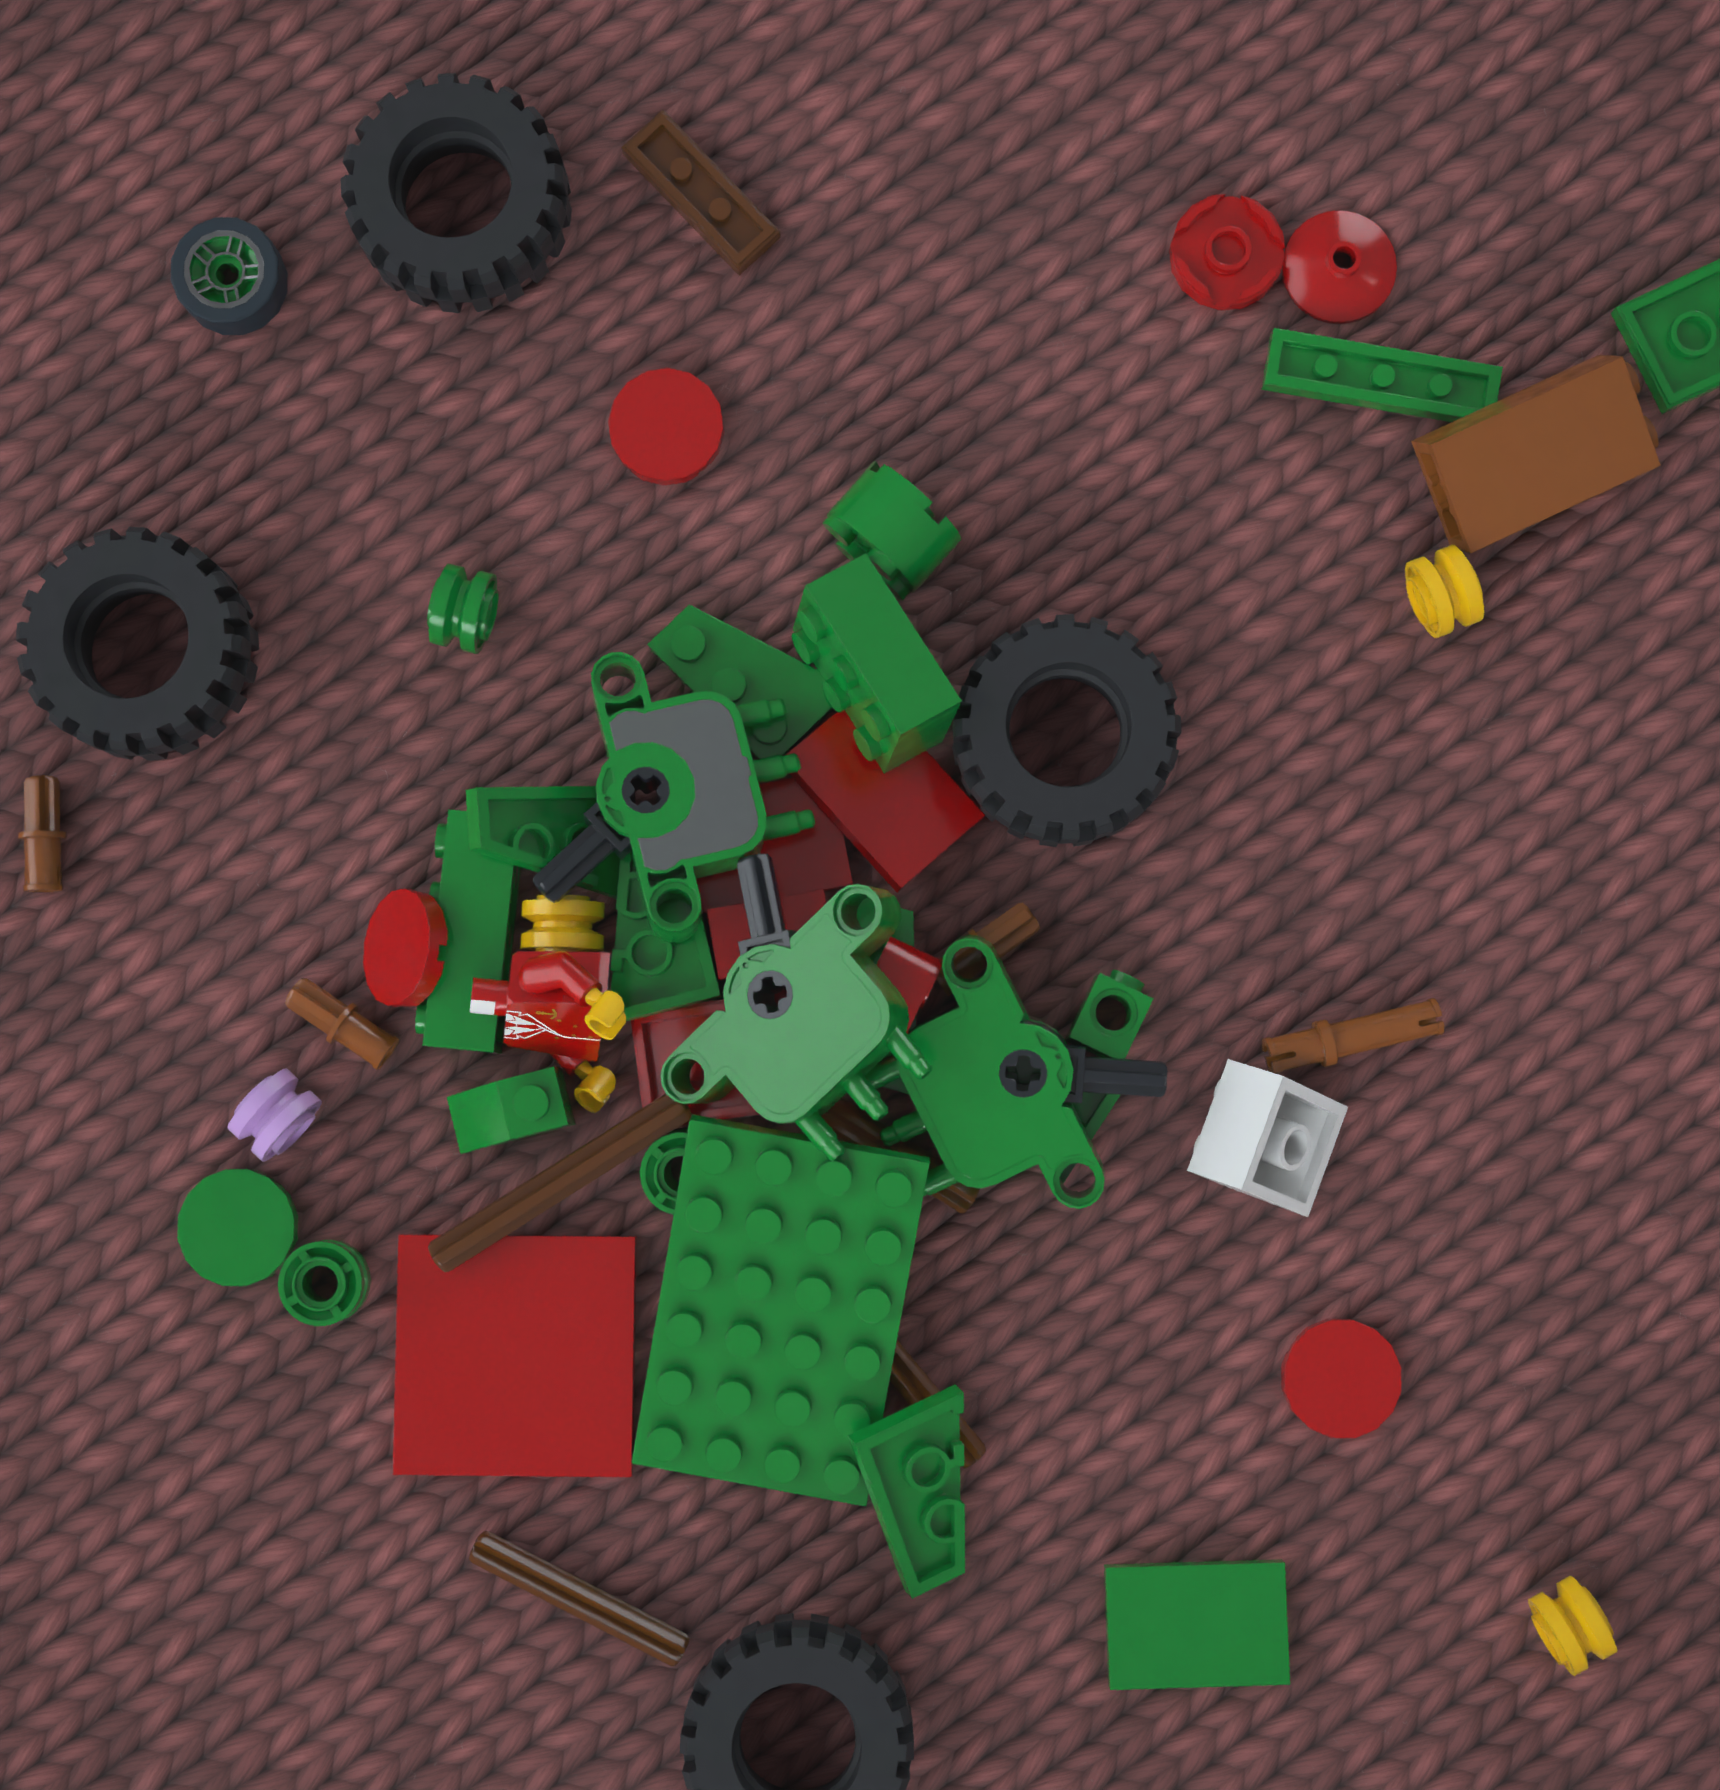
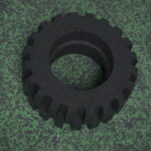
(443, 122)
(83, 594)
(1091, 657)
(804, 1654)

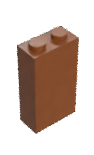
(1537, 452)

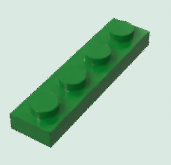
(1378, 376)

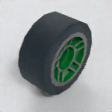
(199, 276)

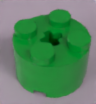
(893, 526)

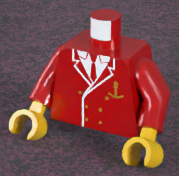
(558, 1008)

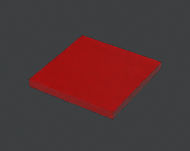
(516, 1358)

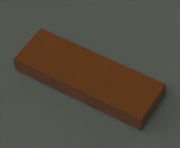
(701, 192)

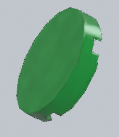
(237, 1227)

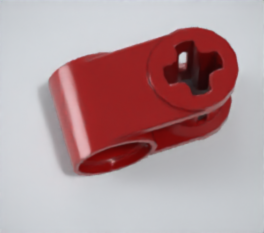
(910, 972)

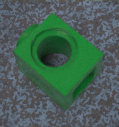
(1087, 1030)

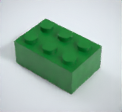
(874, 664)

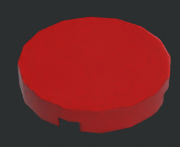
(1227, 252)
(666, 426)
(404, 948)
(1341, 1378)

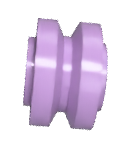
(274, 1114)

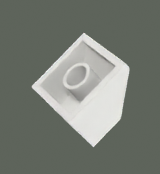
(1267, 1137)

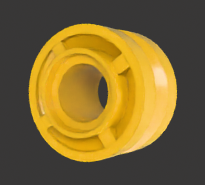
(1444, 591)
(563, 924)
(1572, 1625)

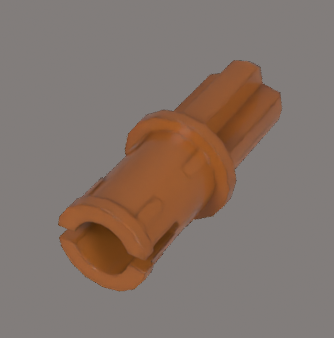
(42, 834)
(1003, 933)
(341, 1022)

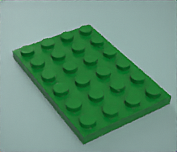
(778, 1308)

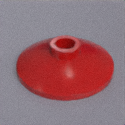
(1334, 292)

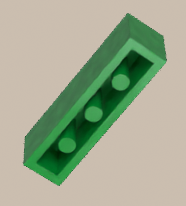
(480, 918)

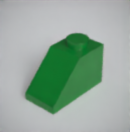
(511, 1109)

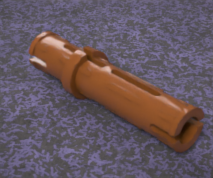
(1331, 1041)

